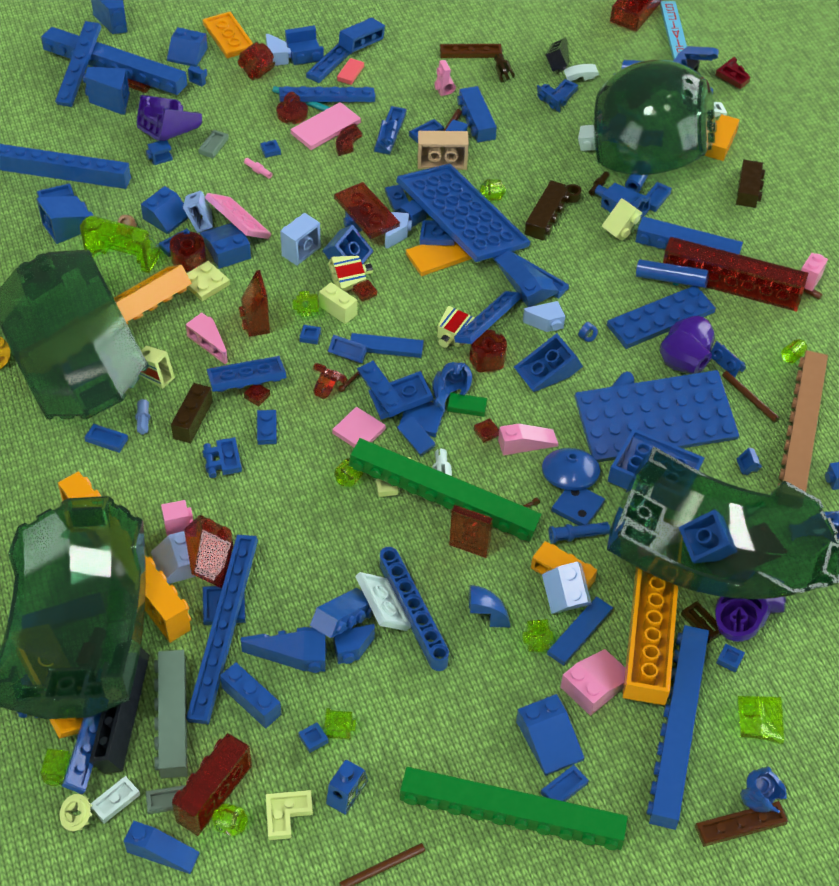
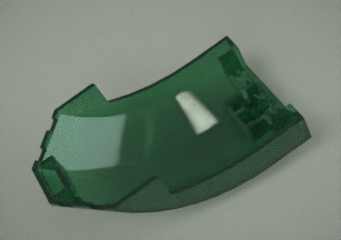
(69, 335)
(779, 537)
(74, 610)

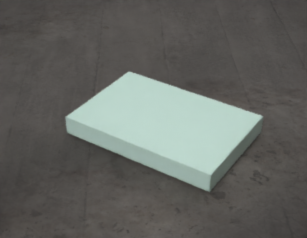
(383, 601)

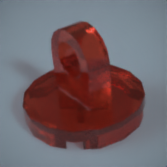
(292, 111)
(326, 380)

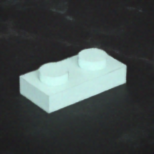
(114, 799)

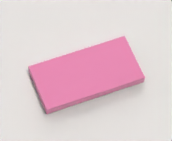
(325, 125)
(238, 216)

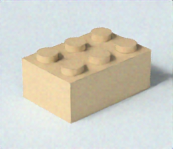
(442, 148)

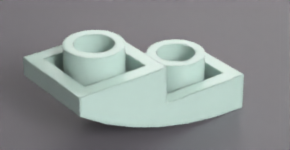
(588, 71)

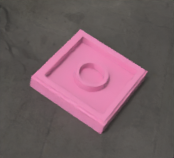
(358, 425)

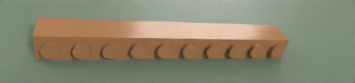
(803, 419)

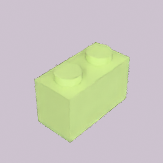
(622, 219)
(338, 303)

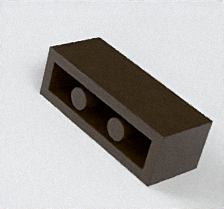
(750, 183)
(191, 413)

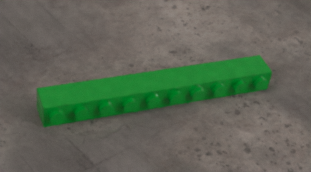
(443, 488)
(513, 808)

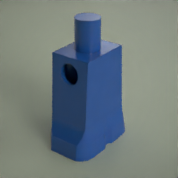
(614, 193)

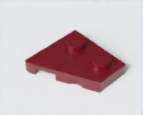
(733, 73)

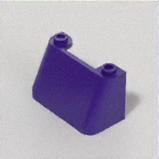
(165, 118)

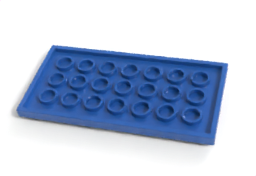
(463, 212)
(675, 409)

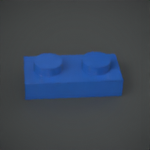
(266, 427)

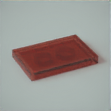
(470, 531)

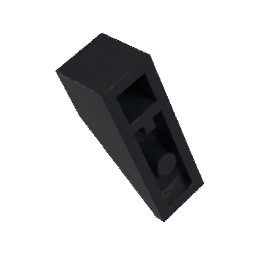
(558, 55)

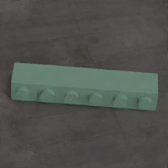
(172, 714)

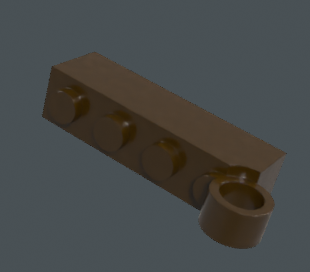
(548, 208)

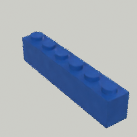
(657, 234)

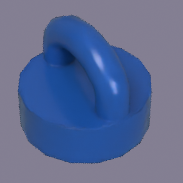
(585, 330)

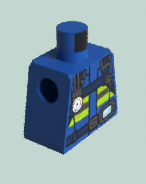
(346, 782)

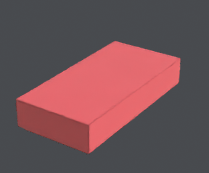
(350, 71)

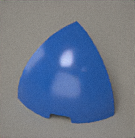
(486, 602)

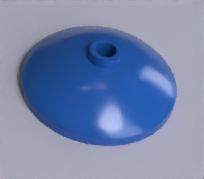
(571, 469)

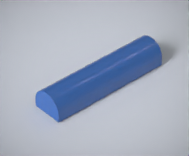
(672, 273)

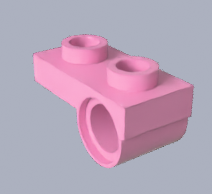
(444, 82)

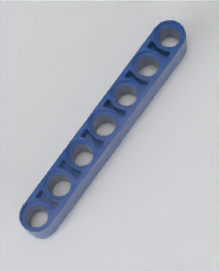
(418, 615)

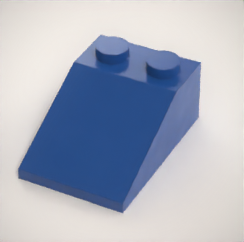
(227, 245)
(548, 364)
(549, 734)

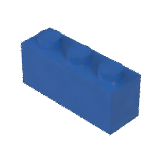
(361, 35)
(250, 695)

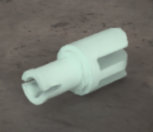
(441, 462)

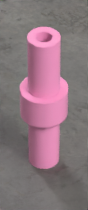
(258, 168)

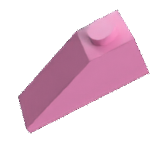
(205, 334)
(525, 438)

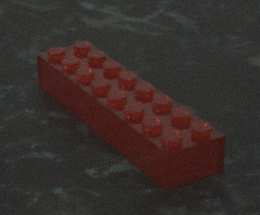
(740, 274)

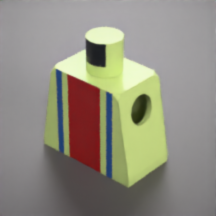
(348, 271)
(450, 325)
(159, 368)

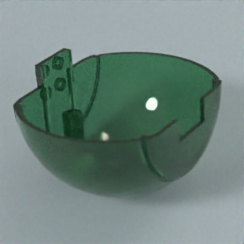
(653, 118)

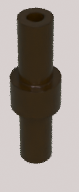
(599, 181)

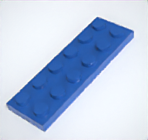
(659, 316)

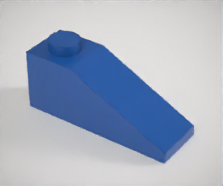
(159, 847)

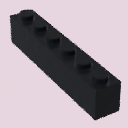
(117, 725)

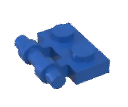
(228, 456)

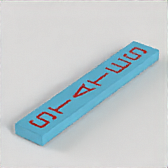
(673, 27)

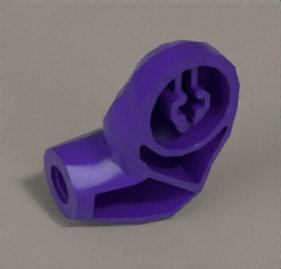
(688, 345)
(743, 618)

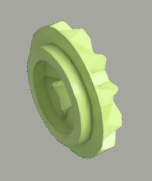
(73, 803)

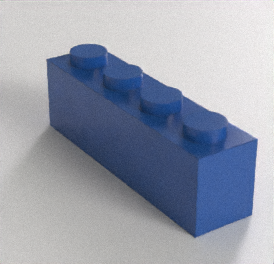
(477, 114)
(341, 613)

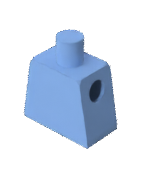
(195, 206)

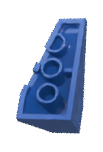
(526, 279)
(298, 650)

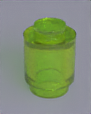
(794, 350)

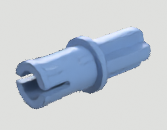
(142, 416)

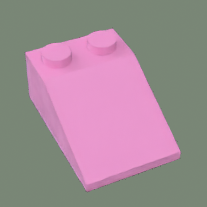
(594, 681)

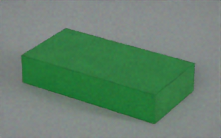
(467, 404)

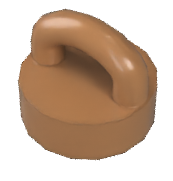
(128, 220)

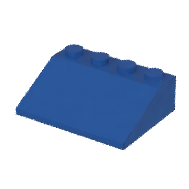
(636, 448)

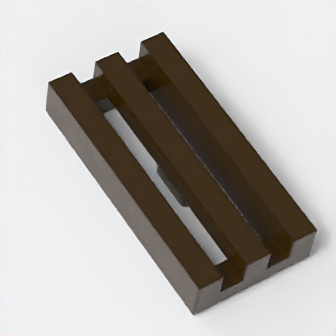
(700, 622)

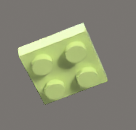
(206, 281)

